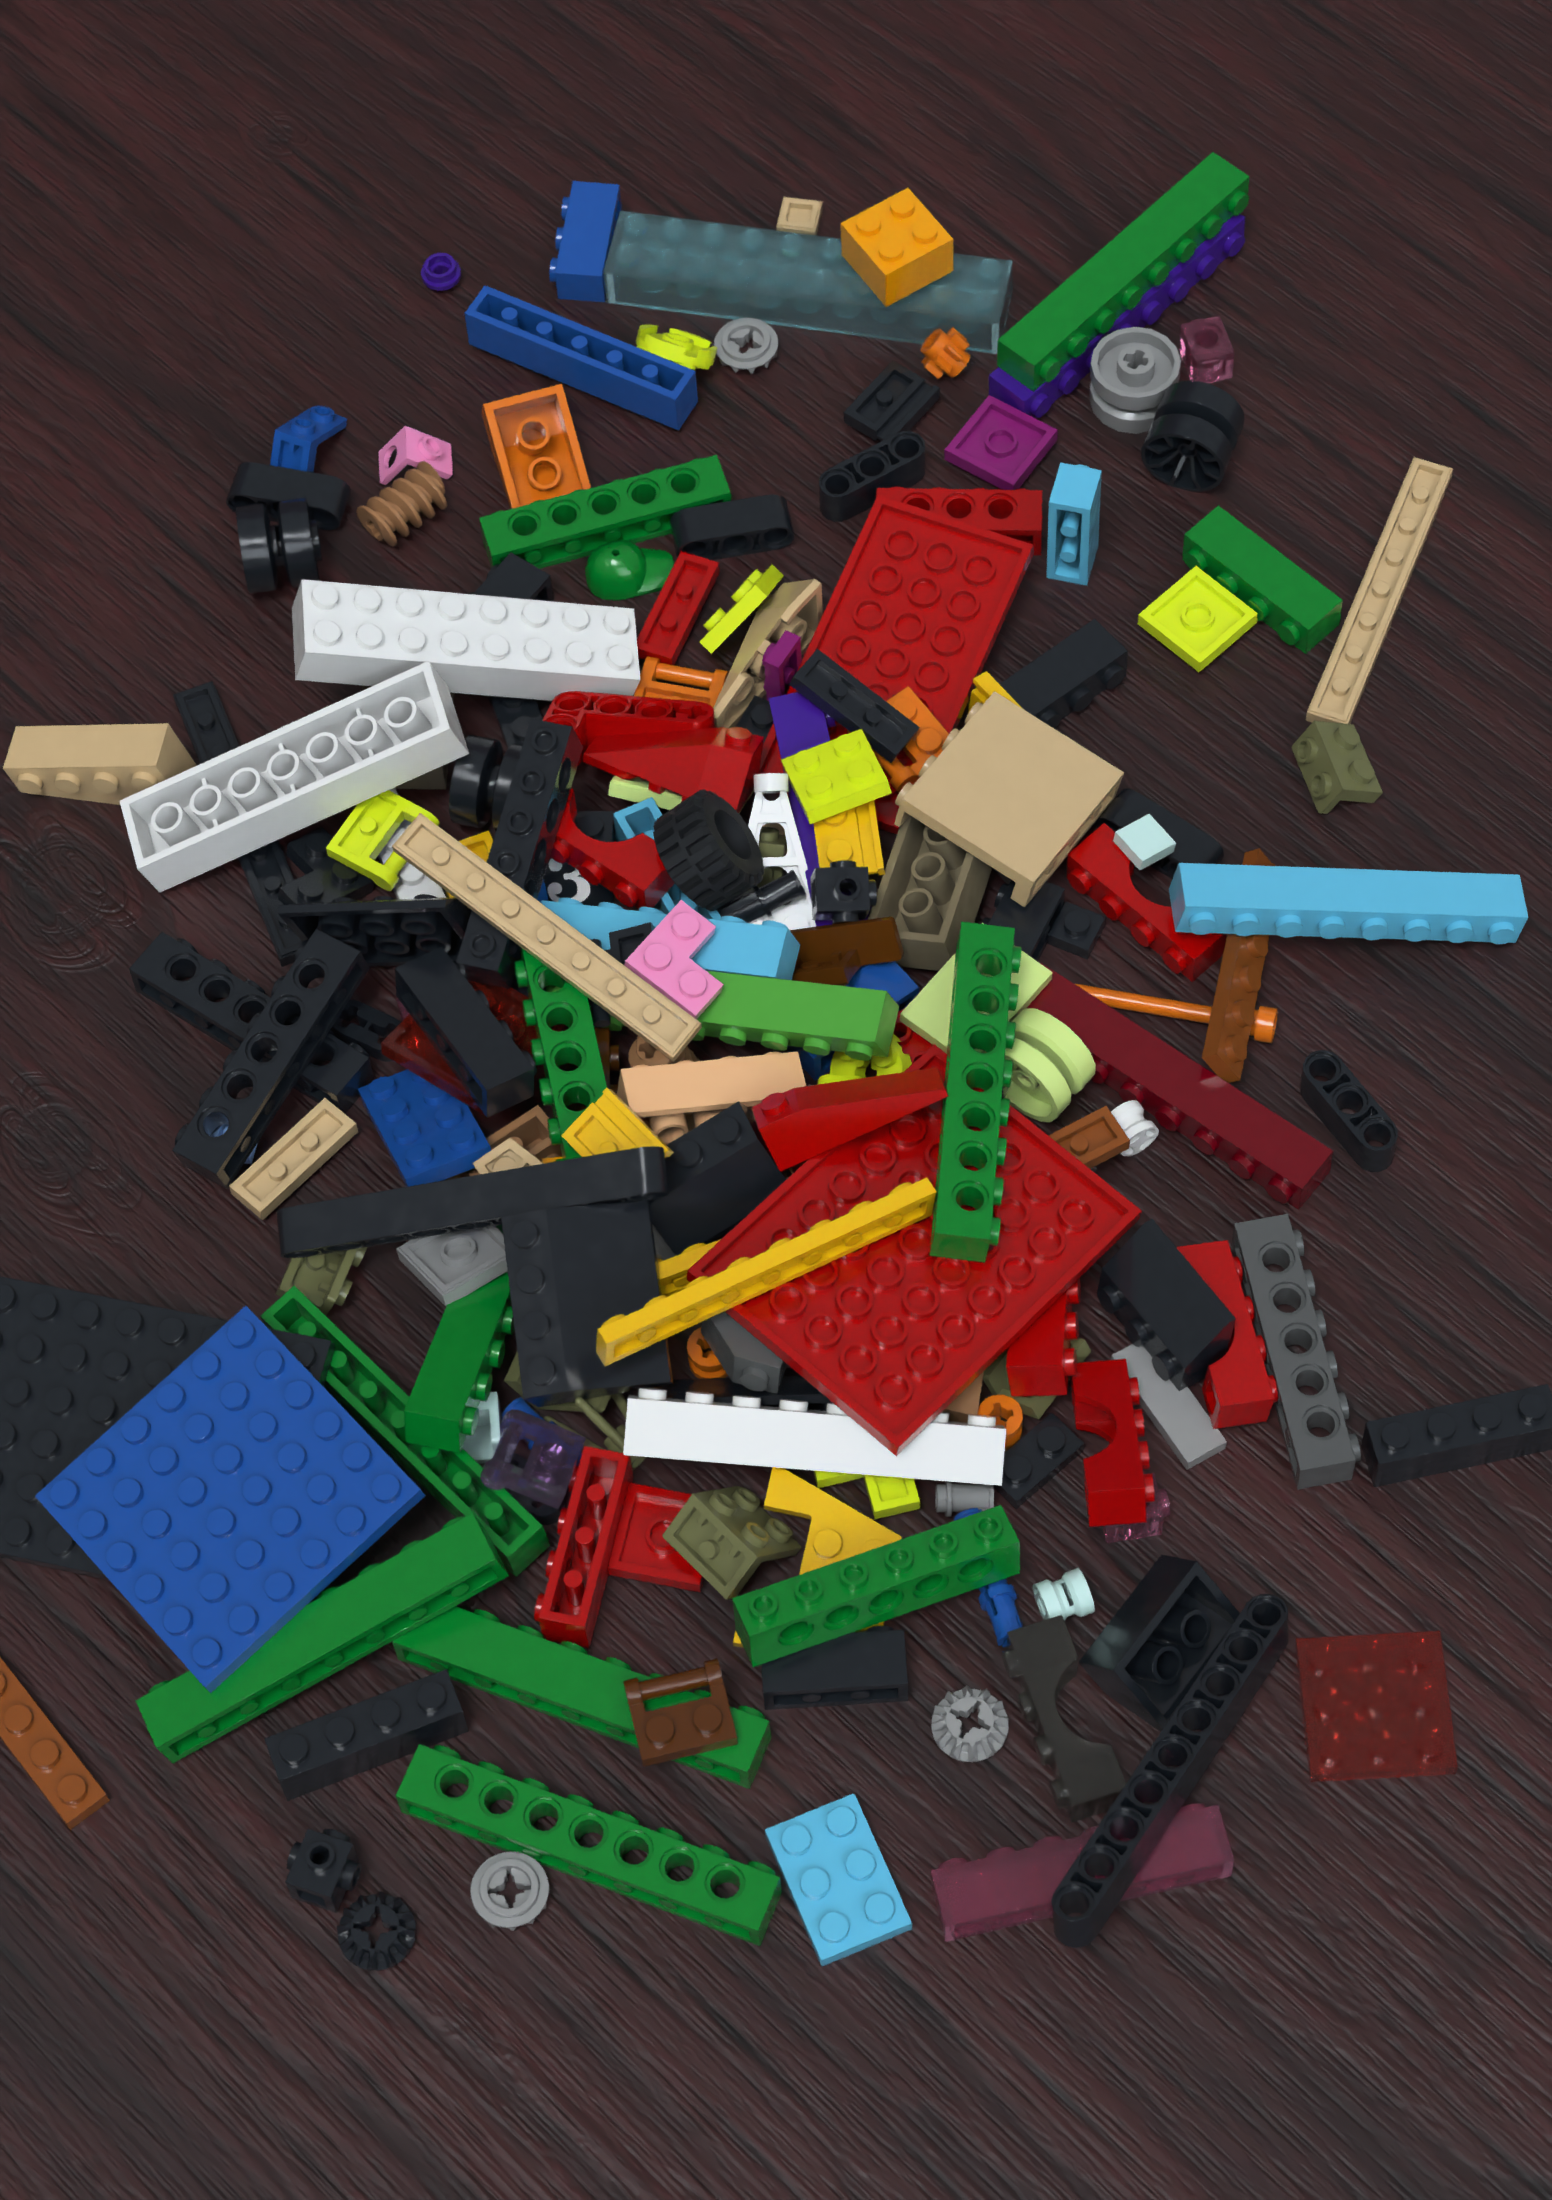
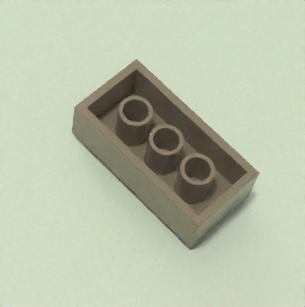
(928, 893)

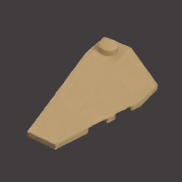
(792, 608)

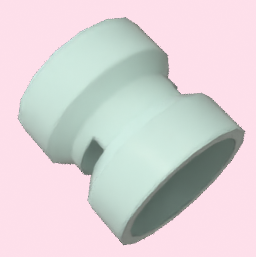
(1065, 1596)

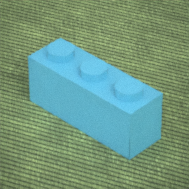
(1073, 523)

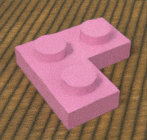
(667, 964)

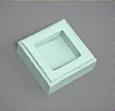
(1144, 841)

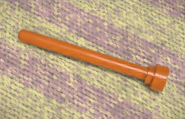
(1262, 1027)

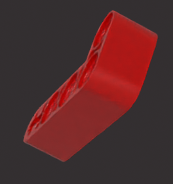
(615, 714)

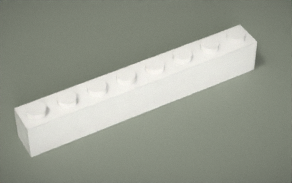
(807, 1438)

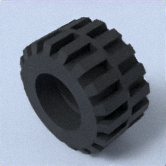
(708, 850)

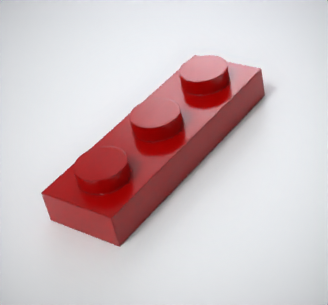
(677, 607)

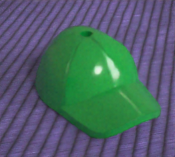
(626, 571)

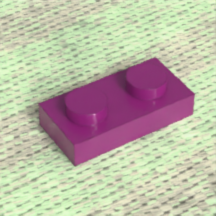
(781, 664)

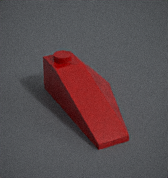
(684, 760)
(830, 1114)

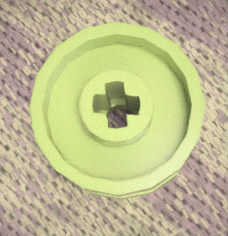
(1047, 1065)

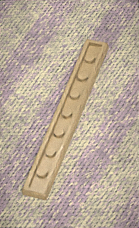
(1380, 593)
(547, 937)

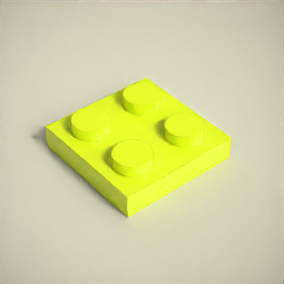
(1197, 618)
(836, 776)

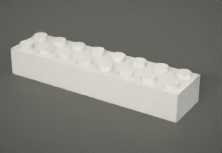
(471, 640)
(293, 777)

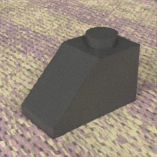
(743, 1355)

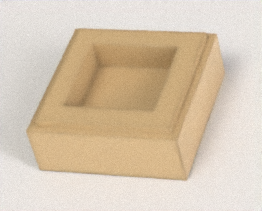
(800, 216)

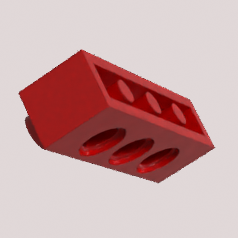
(1006, 512)

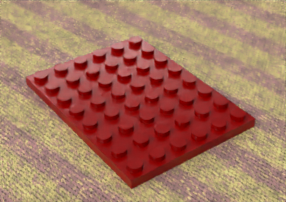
(906, 1330)

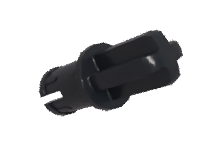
(765, 898)

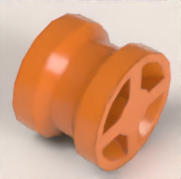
(703, 1364)
(1010, 1410)

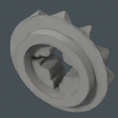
(737, 334)
(978, 1743)
(493, 1877)

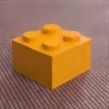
(897, 247)

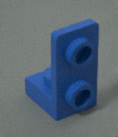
(298, 439)

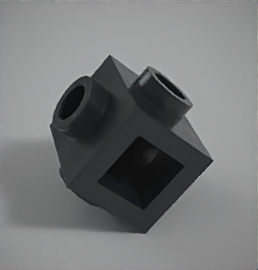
(826, 894)
(323, 1869)

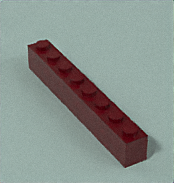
(1190, 1097)

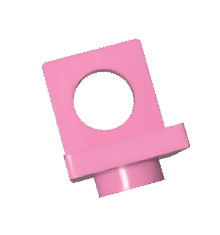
(411, 449)

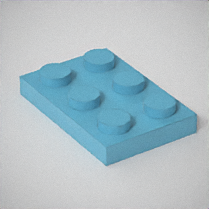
(838, 1879)

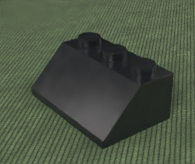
(714, 1179)
(1165, 1306)
(1160, 1639)

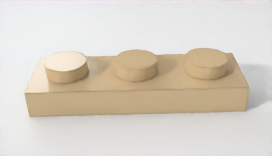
(293, 1159)

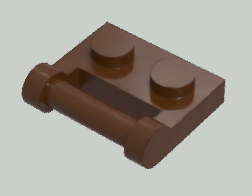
(684, 1727)

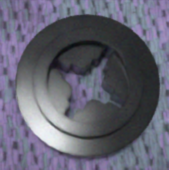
(391, 1946)

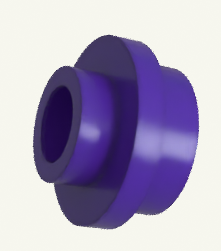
(440, 272)

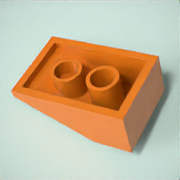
(535, 446)

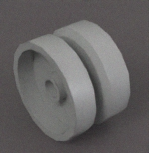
(1130, 377)

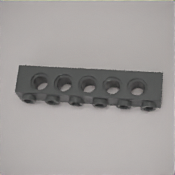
(1312, 1458)

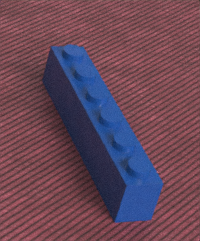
(581, 357)

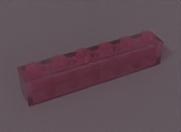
(1018, 1885)

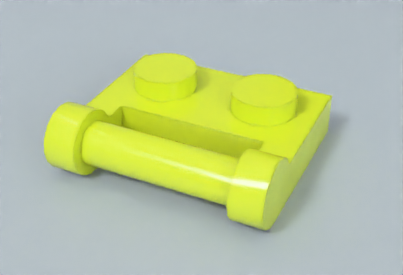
(368, 832)

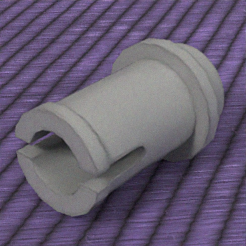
(961, 1497)

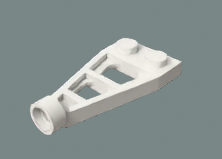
(799, 911)

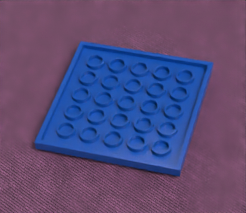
(229, 1498)

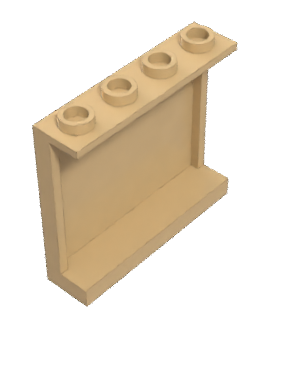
(1011, 793)

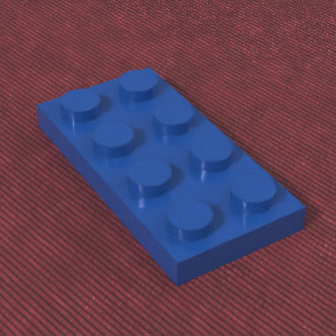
(423, 1128)

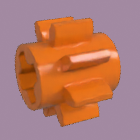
(945, 353)

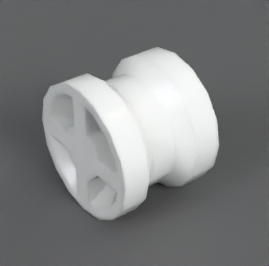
(1136, 1127)

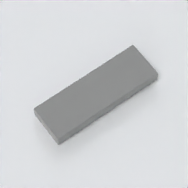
(1173, 1412)

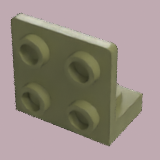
(728, 1537)

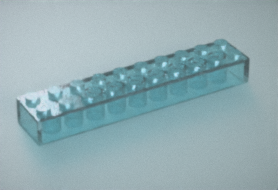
(794, 282)

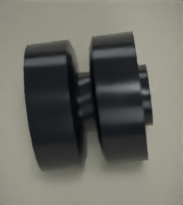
(1193, 436)
(288, 544)
(482, 782)

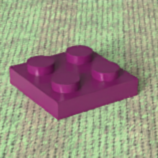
(1001, 444)

